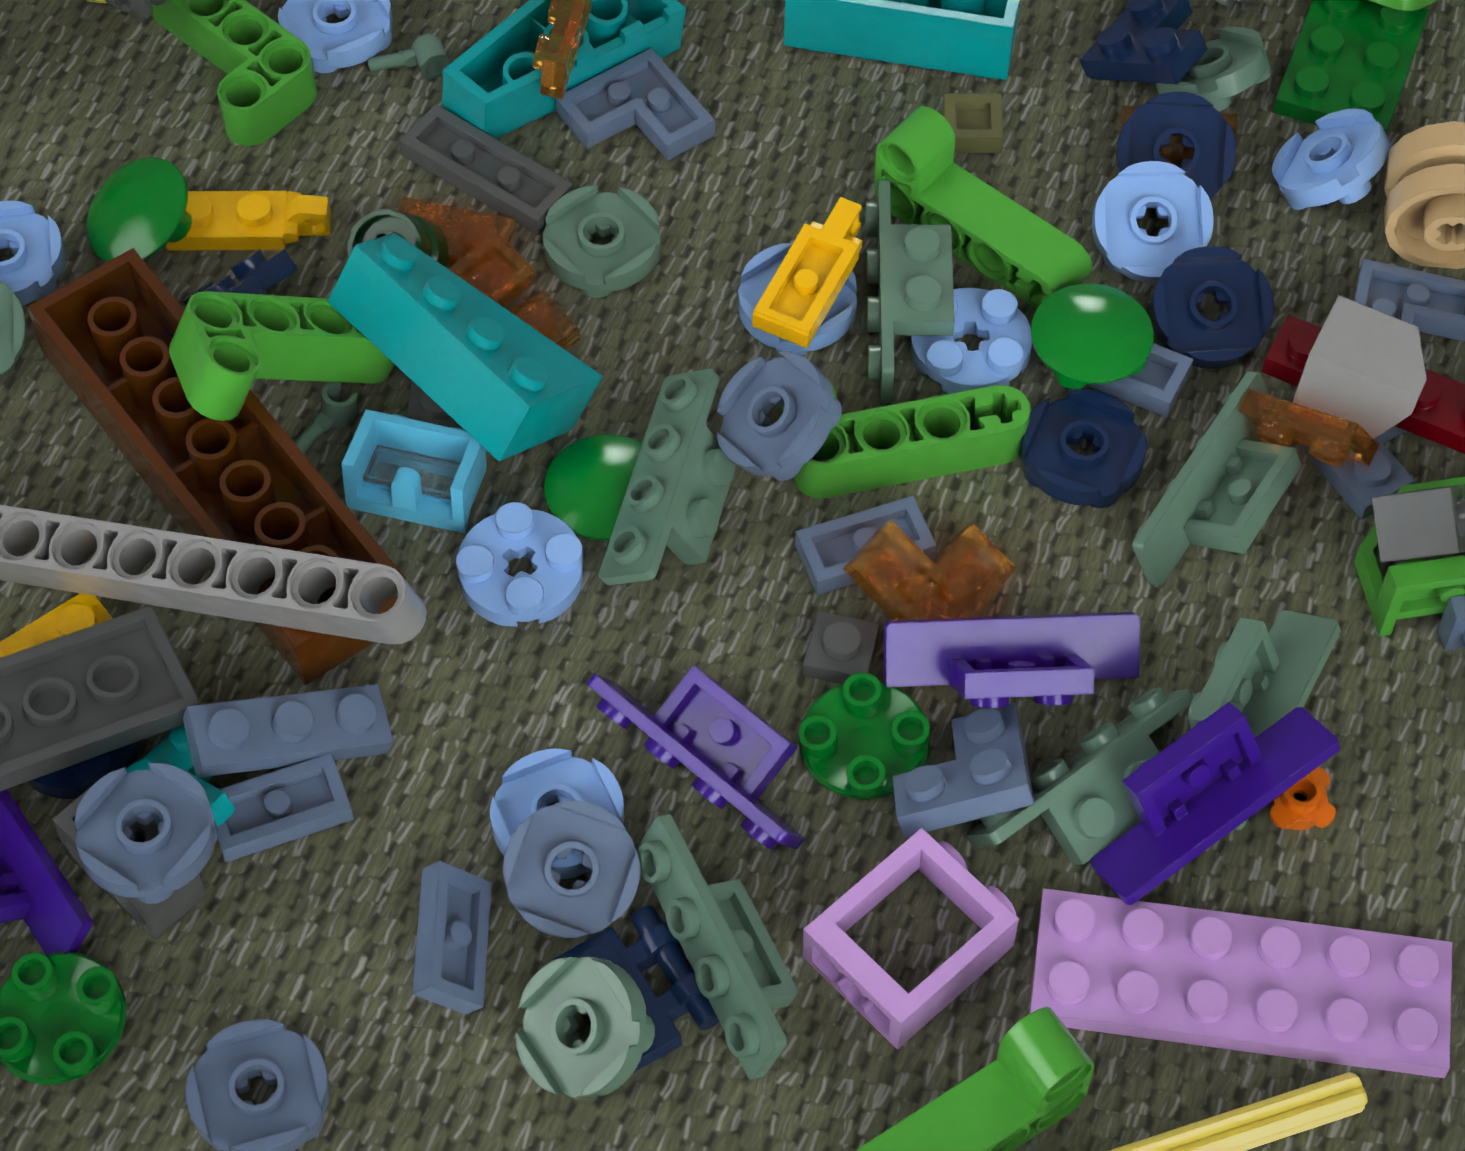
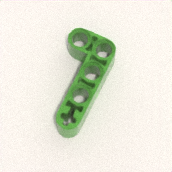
(265, 64)
(986, 226)
(245, 337)
(981, 429)
(1027, 1089)

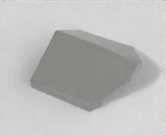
(1364, 368)

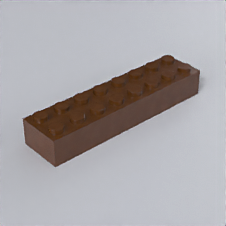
(212, 475)

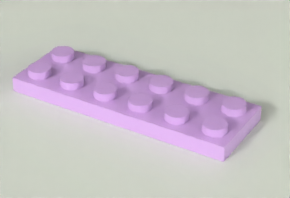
(1245, 982)

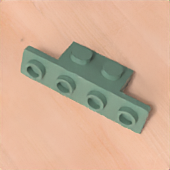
(912, 282)
(674, 485)
(1219, 492)
(1267, 671)
(1086, 795)
(724, 944)

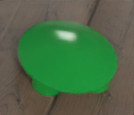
(139, 209)
(1092, 335)
(590, 482)
(863, 737)
(59, 1017)

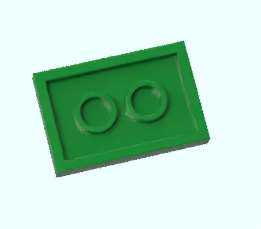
(1350, 59)

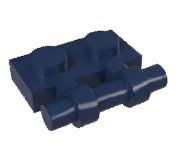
(654, 947)

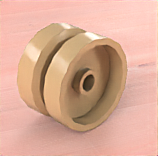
(1427, 196)

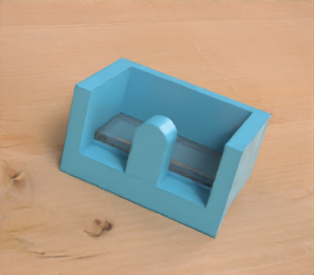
(413, 470)

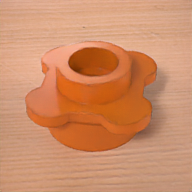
(1314, 811)

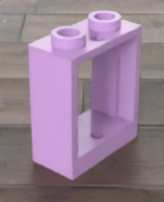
(865, 982)

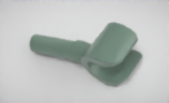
(426, 53)
(332, 415)

